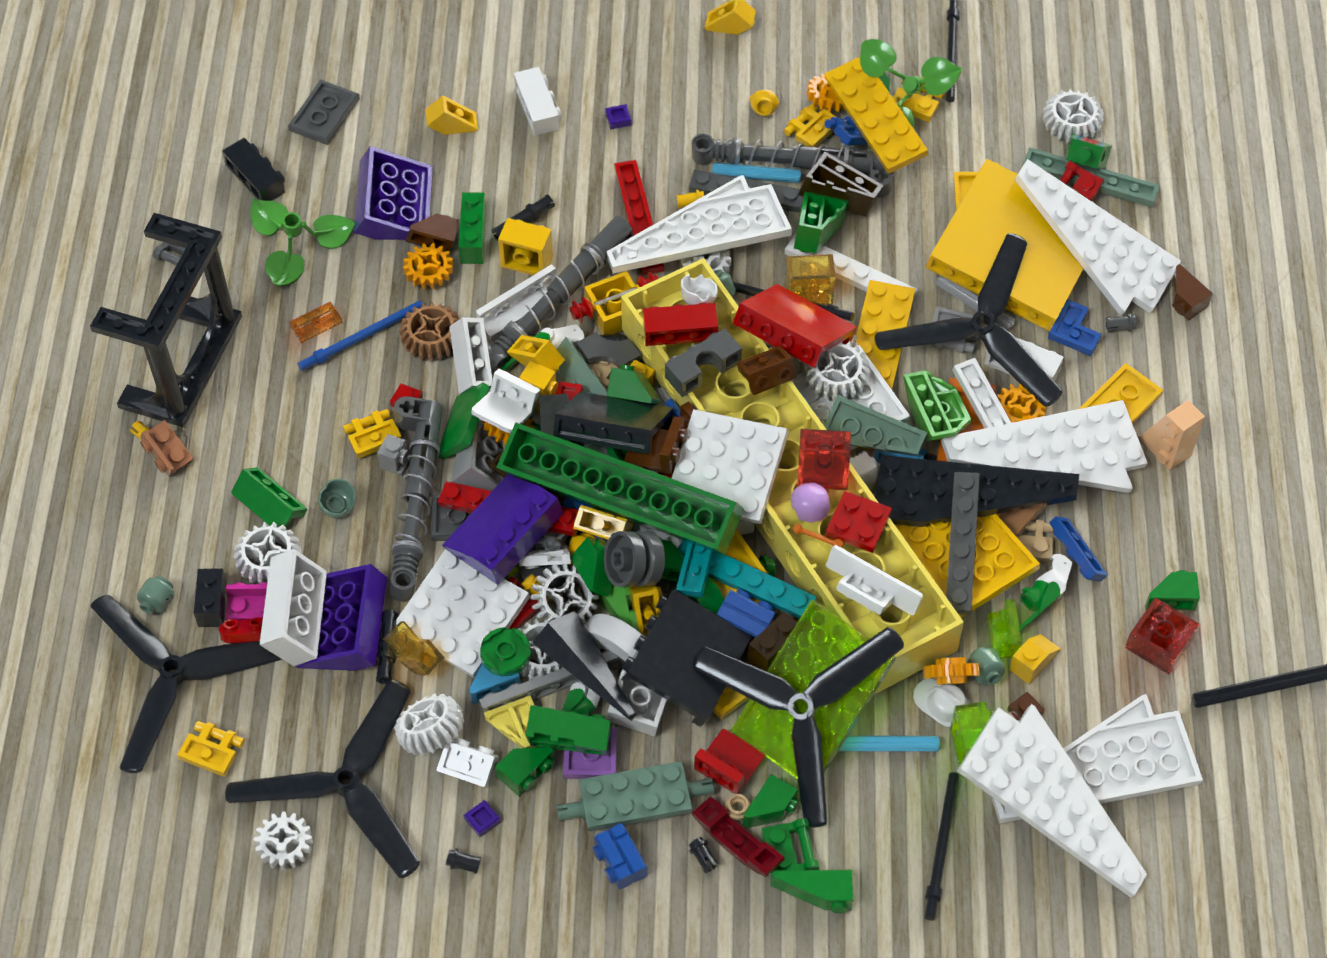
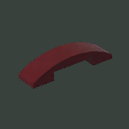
(736, 839)

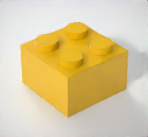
(525, 247)

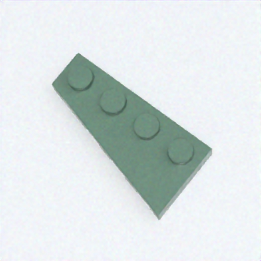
(576, 370)
(874, 429)

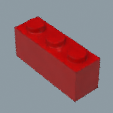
(679, 323)

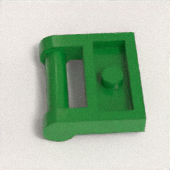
(780, 839)

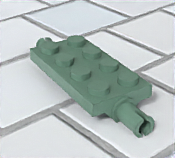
(634, 796)

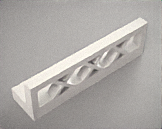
(515, 309)

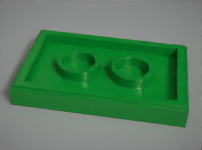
(461, 422)

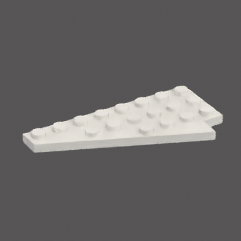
(716, 222)
(1111, 252)
(1085, 441)
(1131, 756)
(1038, 782)

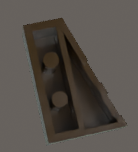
(841, 181)

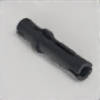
(530, 213)
(386, 656)

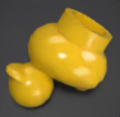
(764, 102)

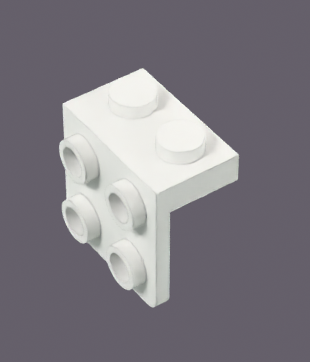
(507, 402)

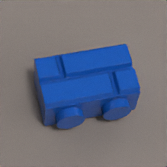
(746, 613)
(620, 856)

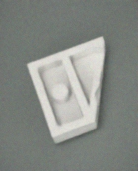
(543, 556)

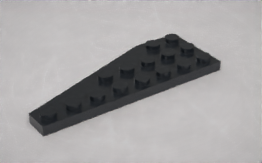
(923, 489)

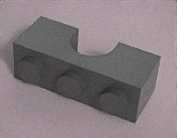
(717, 350)

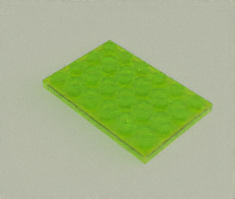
(811, 647)

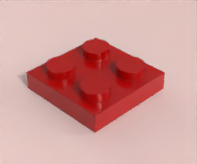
(858, 521)

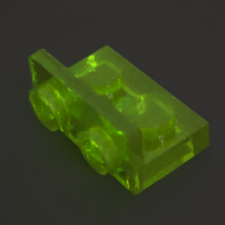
(1005, 630)

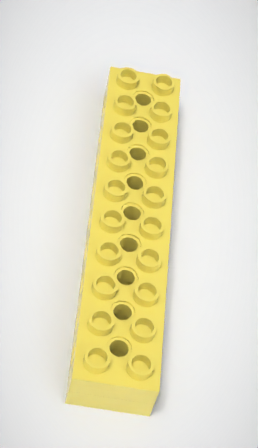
(936, 625)

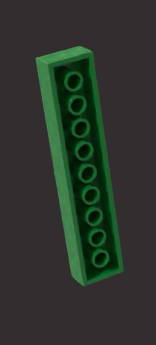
(621, 488)

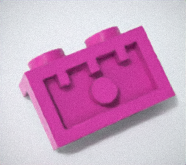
(245, 600)

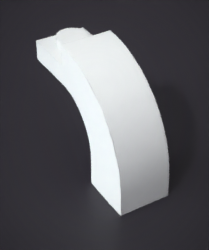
(612, 635)

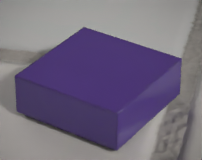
(618, 116)
(482, 818)

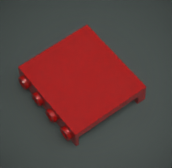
(793, 324)

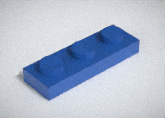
(1077, 549)

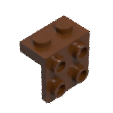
(664, 449)

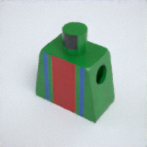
(1087, 151)

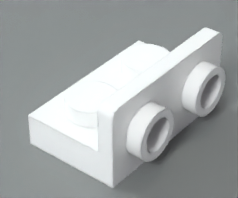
(467, 762)

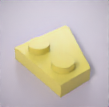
(512, 720)

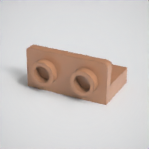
(166, 448)

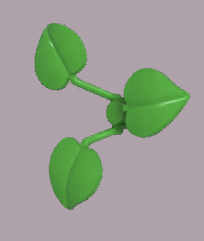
(937, 72)
(285, 267)

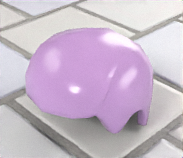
(810, 502)

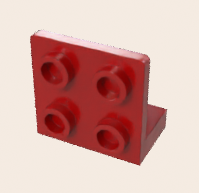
(728, 761)

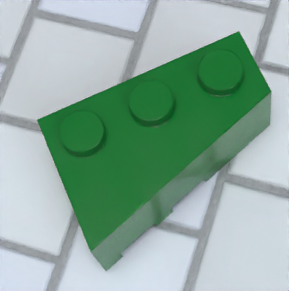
(818, 221)
(568, 731)

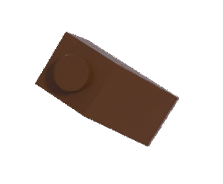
(434, 229)
(1188, 293)

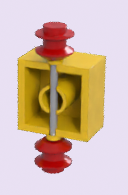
(604, 301)

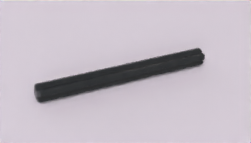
(1259, 686)

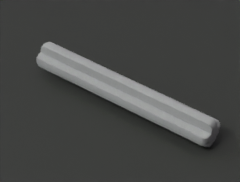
(971, 300)

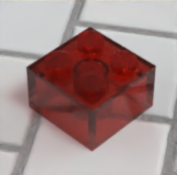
(1162, 635)

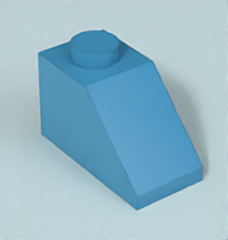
(486, 682)

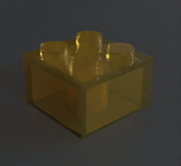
(811, 277)

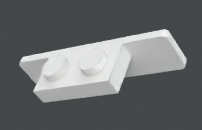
(871, 585)

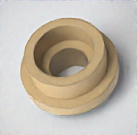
(737, 799)

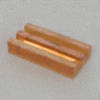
(317, 324)

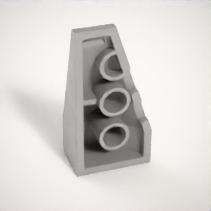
(472, 463)

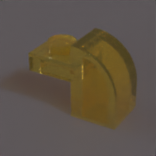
(415, 654)

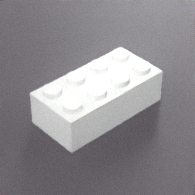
(293, 607)

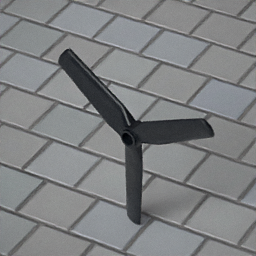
(998, 341)
(196, 665)
(823, 690)
(361, 801)

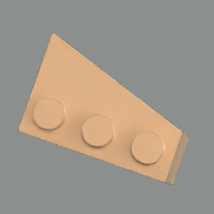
(1174, 435)

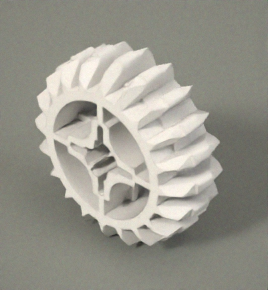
(1073, 114)
(834, 378)
(261, 544)
(543, 590)
(543, 667)
(429, 724)

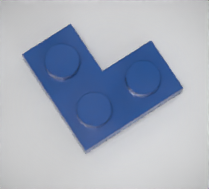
(1069, 332)

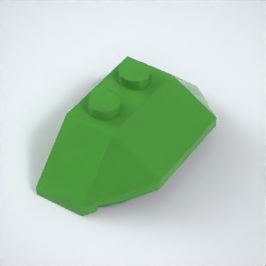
(935, 405)

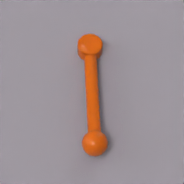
(797, 528)

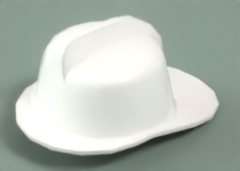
(938, 700)

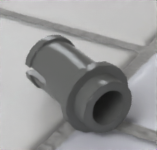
(1121, 323)

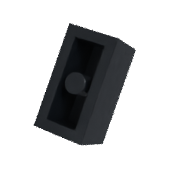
(210, 597)

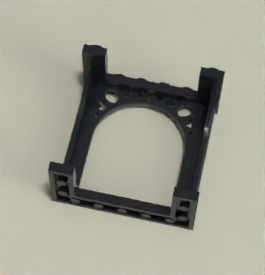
(176, 393)

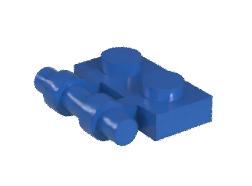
(846, 130)

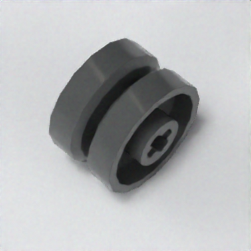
(634, 559)

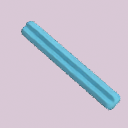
(758, 172)
(891, 743)

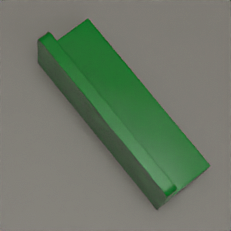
(266, 498)

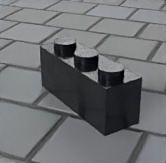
(254, 170)

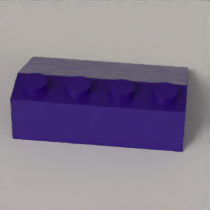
(391, 195)
(504, 527)
(350, 619)

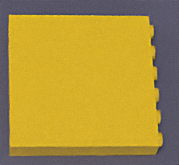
(976, 232)

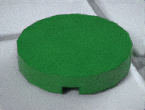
(505, 651)

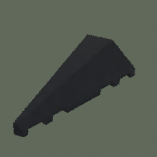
(572, 648)

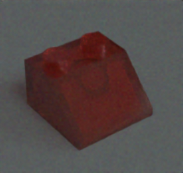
(824, 458)

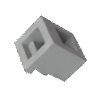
(393, 455)

